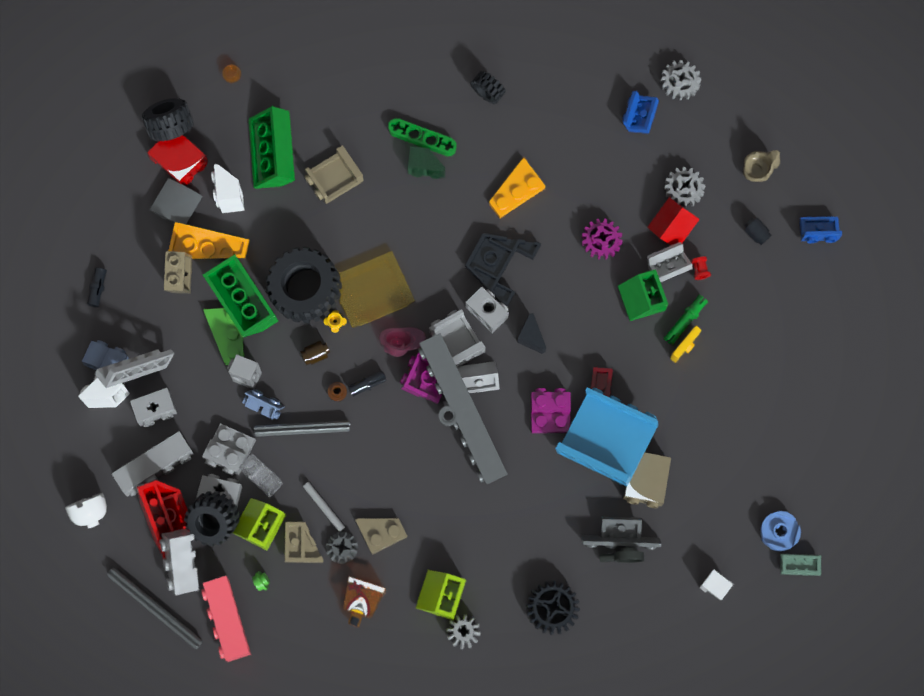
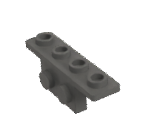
(621, 532)

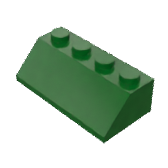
(271, 148)
(240, 297)

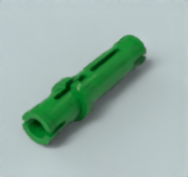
(690, 314)

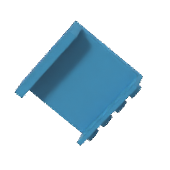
(608, 436)

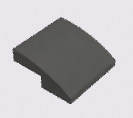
(175, 202)

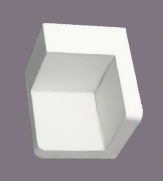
(716, 585)

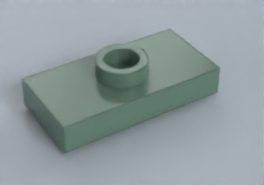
(800, 564)

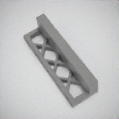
(134, 367)

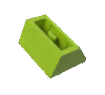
(259, 523)
(441, 594)

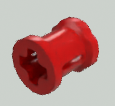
(700, 268)

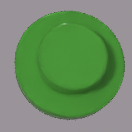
(261, 581)

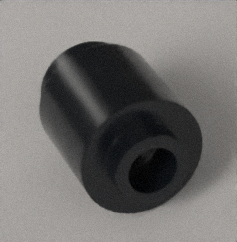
(757, 231)

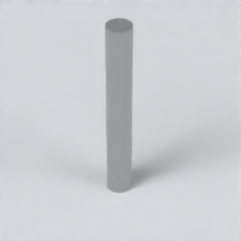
(324, 507)

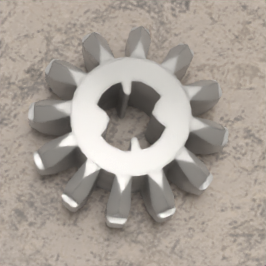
(457, 635)

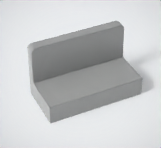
(480, 377)

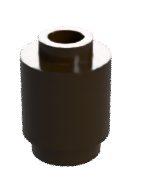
(315, 352)

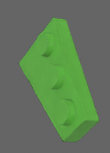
(225, 333)

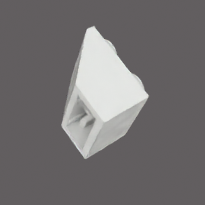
(227, 191)
(98, 396)

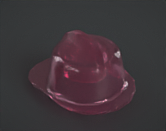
(401, 340)

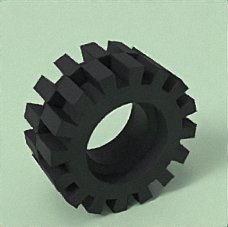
(488, 87)

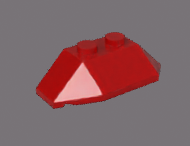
(162, 508)

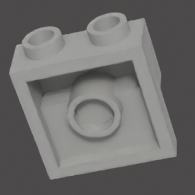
(228, 449)

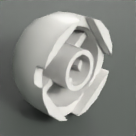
(87, 511)

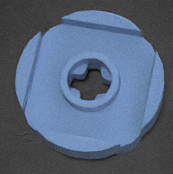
(789, 525)

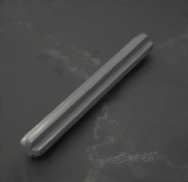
(301, 428)

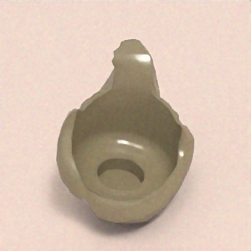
(760, 165)

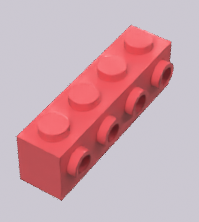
(226, 619)

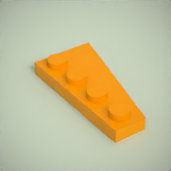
(206, 243)

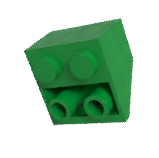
(643, 295)

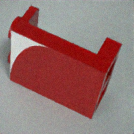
(179, 158)

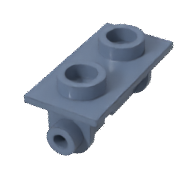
(256, 399)

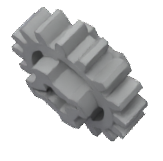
(680, 88)
(682, 179)

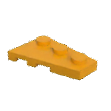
(517, 189)

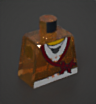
(362, 600)

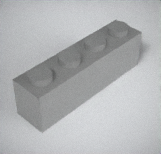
(153, 464)

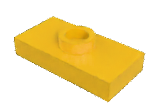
(686, 345)

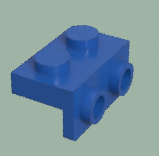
(640, 113)
(819, 229)

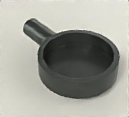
(626, 555)

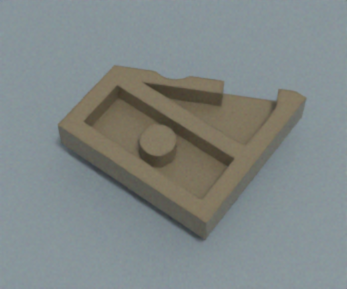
(381, 532)
(300, 545)

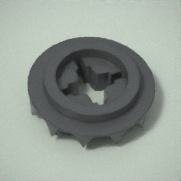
(346, 555)

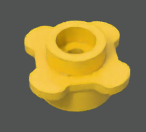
(335, 316)

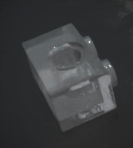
(260, 475)

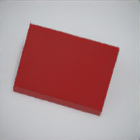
(673, 222)

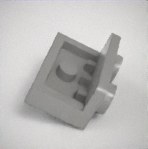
(669, 262)

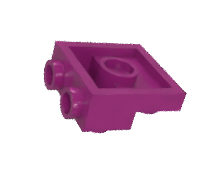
(419, 380)
(550, 411)

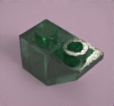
(424, 163)

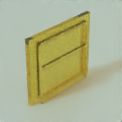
(374, 290)

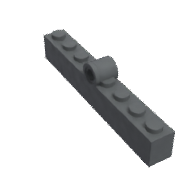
(463, 409)

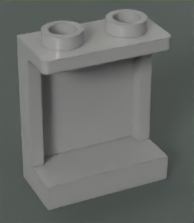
(458, 337)

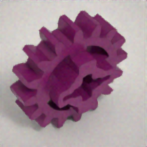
(594, 241)

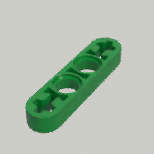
(423, 135)

